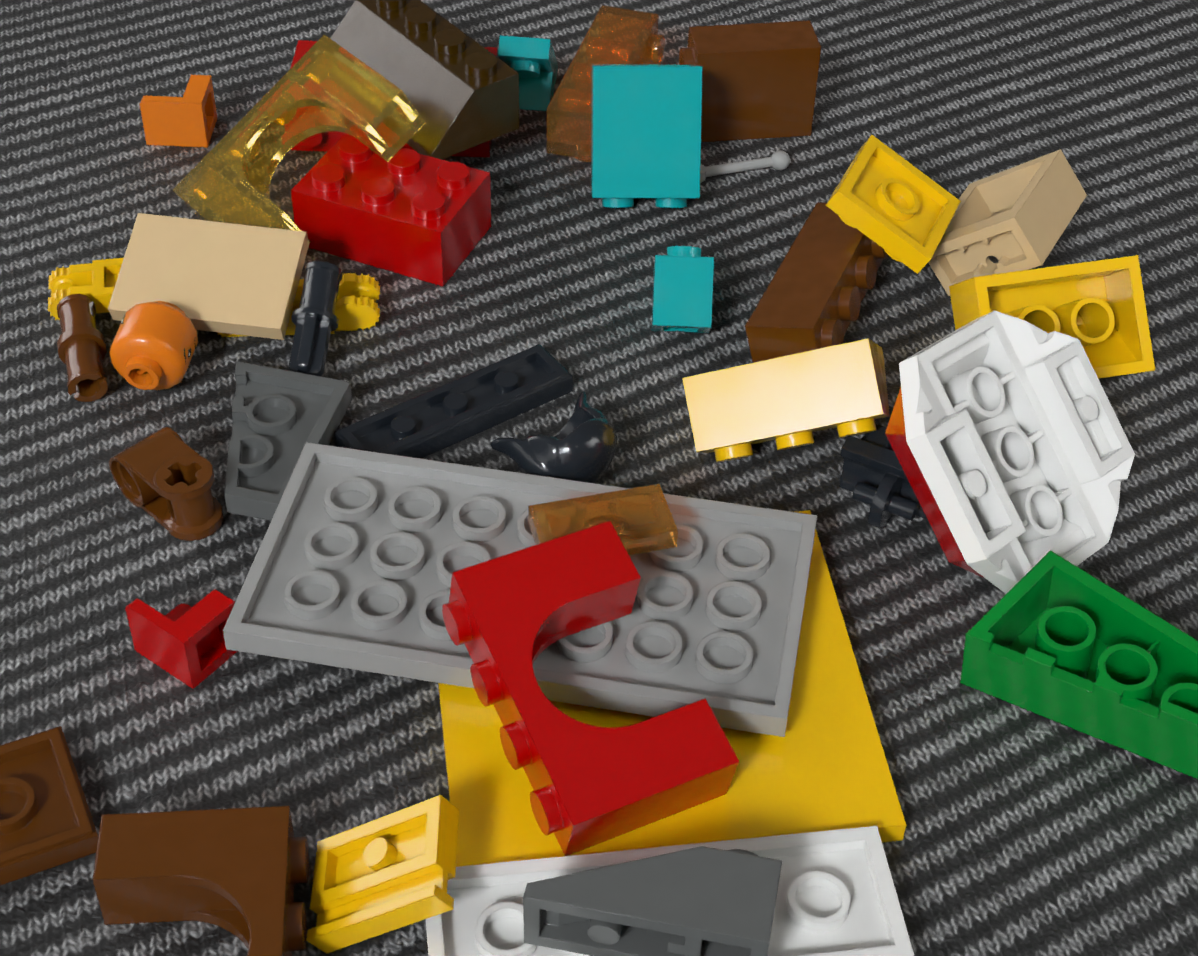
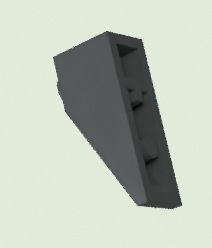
(659, 906)

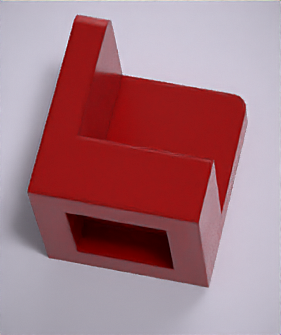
(186, 639)

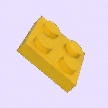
(893, 204)

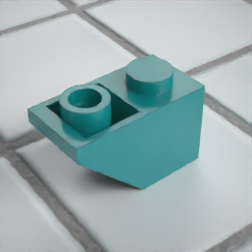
(682, 291)

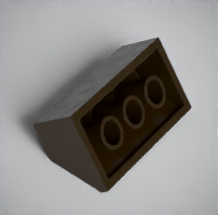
(444, 73)

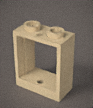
(1009, 217)

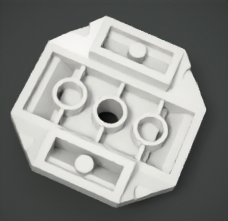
(1009, 447)

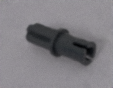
(315, 318)

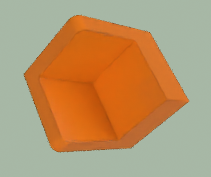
(181, 120)

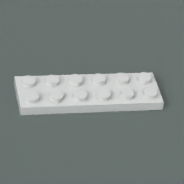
(829, 900)

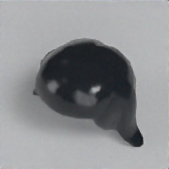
(576, 453)

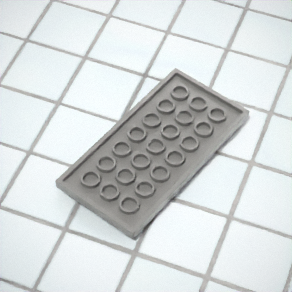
(369, 558)

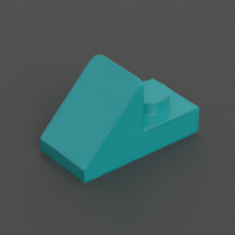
(536, 67)

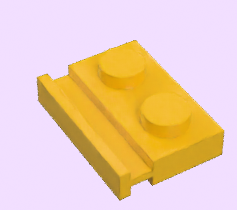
(384, 874)

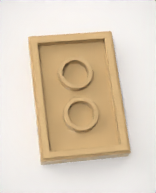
(215, 272)

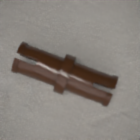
(82, 348)

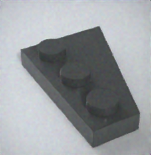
(272, 421)

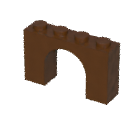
(209, 868)

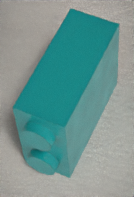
(646, 133)

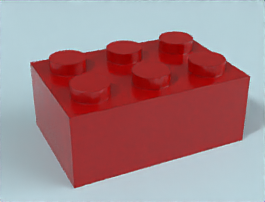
(395, 215)

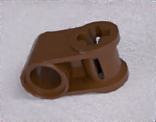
(169, 484)

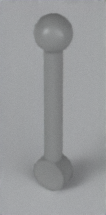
(779, 161)

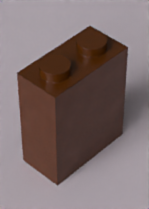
(755, 79)

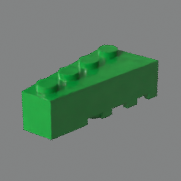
(1090, 663)

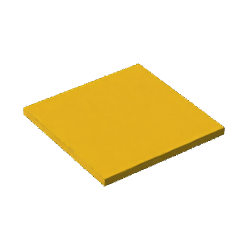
(812, 780)

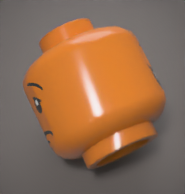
(154, 345)

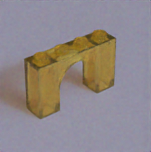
(317, 95)

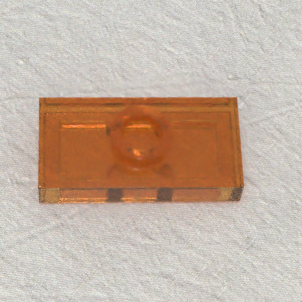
(636, 513)

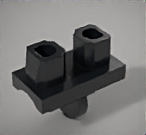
(878, 478)

